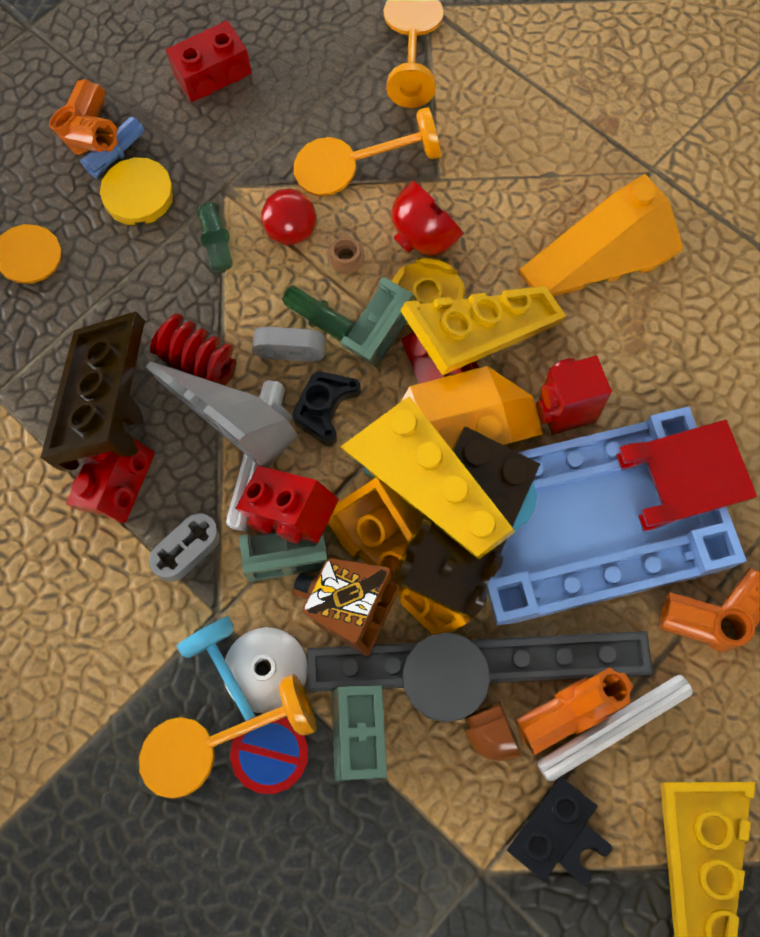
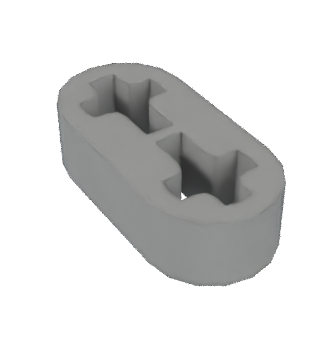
(289, 344)
(178, 540)

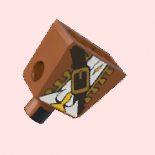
(349, 600)

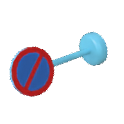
(264, 758)

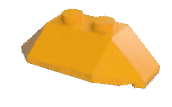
(480, 402)

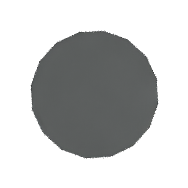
(446, 677)

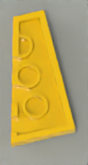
(481, 325)
(427, 474)
(705, 854)

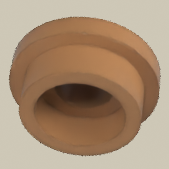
(345, 246)

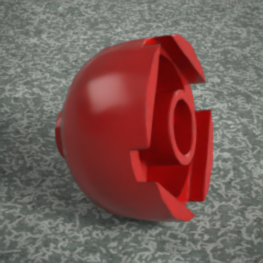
(422, 223)

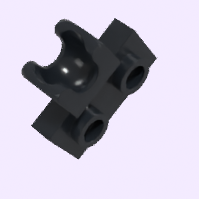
(559, 834)

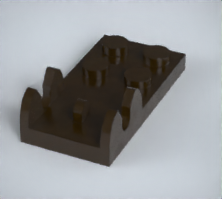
(95, 394)
(438, 564)

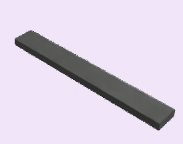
(507, 658)

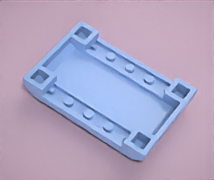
(587, 531)

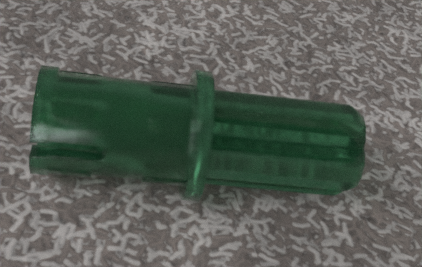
(214, 237)
(317, 313)

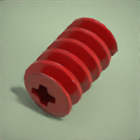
(193, 350)

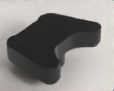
(319, 403)

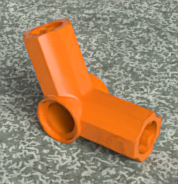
(79, 123)
(703, 620)
(575, 709)

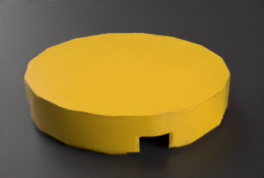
(136, 191)
(430, 280)

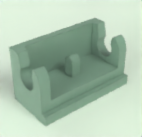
(378, 323)
(275, 557)
(358, 733)

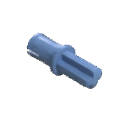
(127, 133)

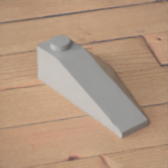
(239, 416)

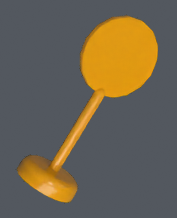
(411, 82)
(330, 164)
(29, 254)
(182, 753)

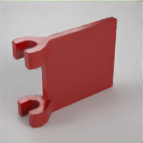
(691, 473)

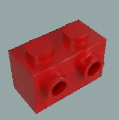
(213, 63)
(573, 394)
(287, 504)

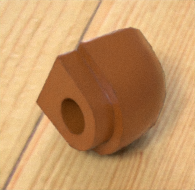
(492, 733)

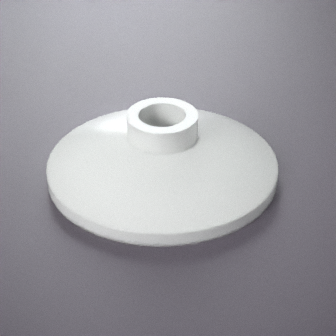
(285, 659)

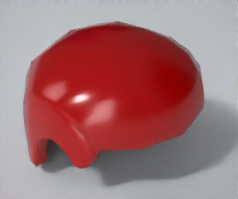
(288, 216)

